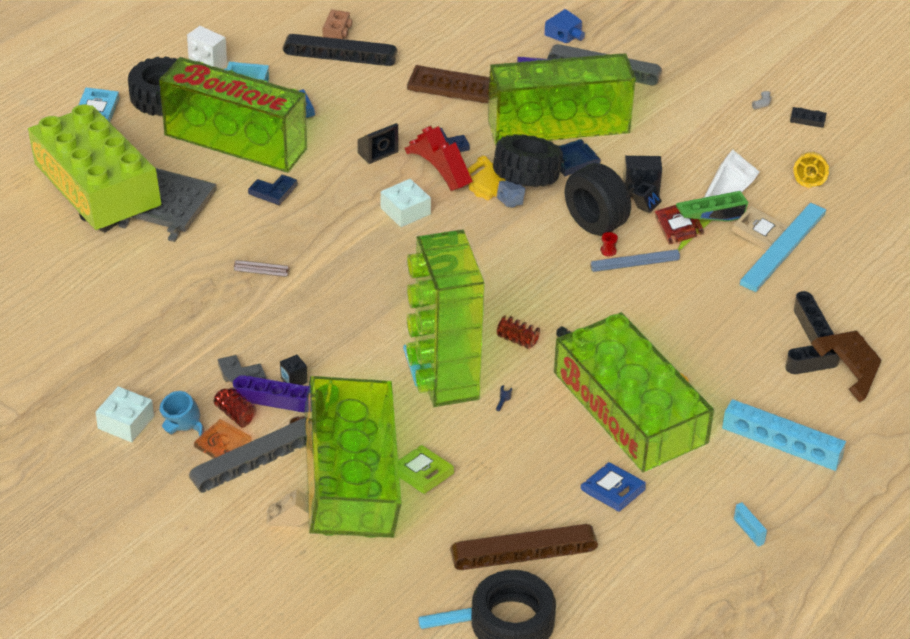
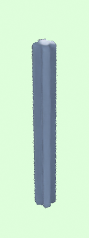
(635, 260)

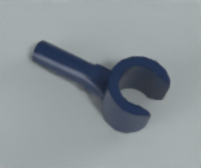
(504, 396)

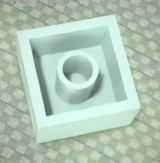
(405, 202)
(124, 414)

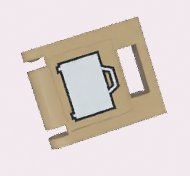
(761, 228)

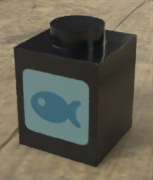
(293, 370)

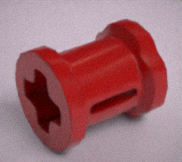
(609, 242)

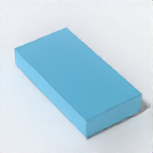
(750, 524)

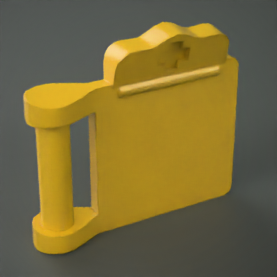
(486, 181)

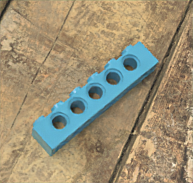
(784, 434)

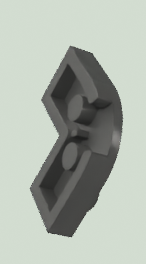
(231, 368)

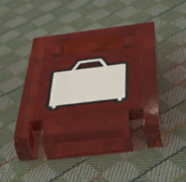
(674, 224)

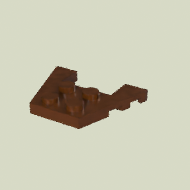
(857, 357)

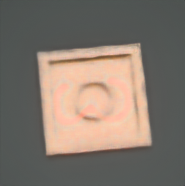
(221, 439)

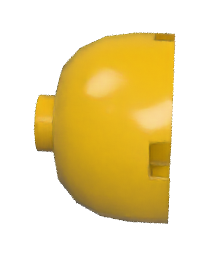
(811, 169)

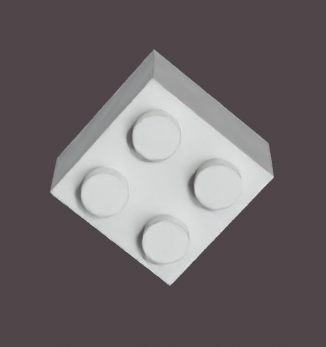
(207, 47)

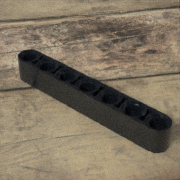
(340, 49)

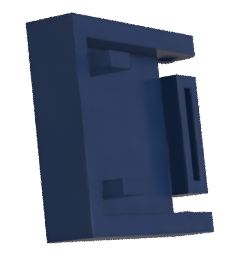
(576, 156)

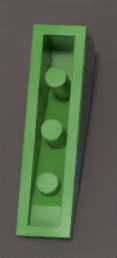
(718, 207)

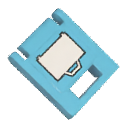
(103, 100)

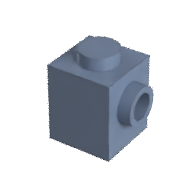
(510, 193)

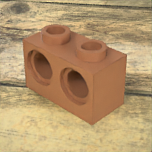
(337, 24)

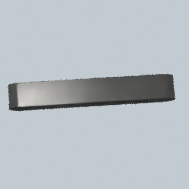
(645, 72)
(249, 456)

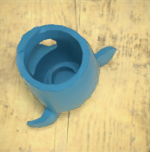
(180, 413)

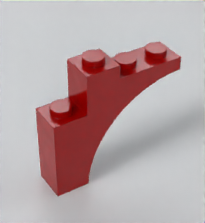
(442, 156)

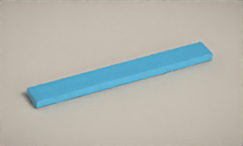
(782, 247)

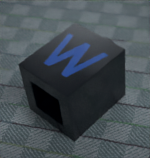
(646, 197)

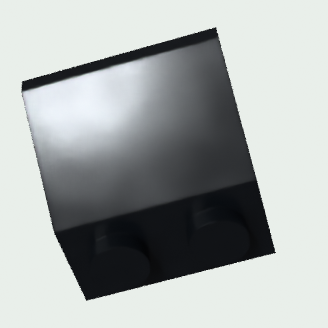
(379, 144)

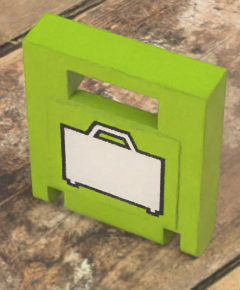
(421, 463)

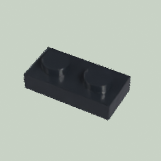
(808, 117)

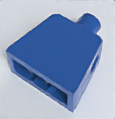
(564, 27)

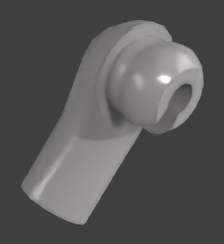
(763, 102)

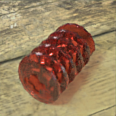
(517, 333)
(235, 406)

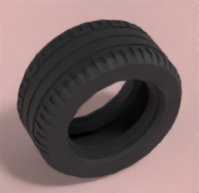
(516, 587)

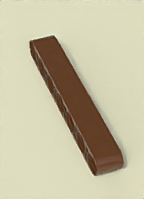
(523, 547)

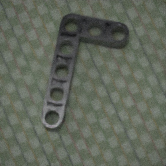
(813, 322)

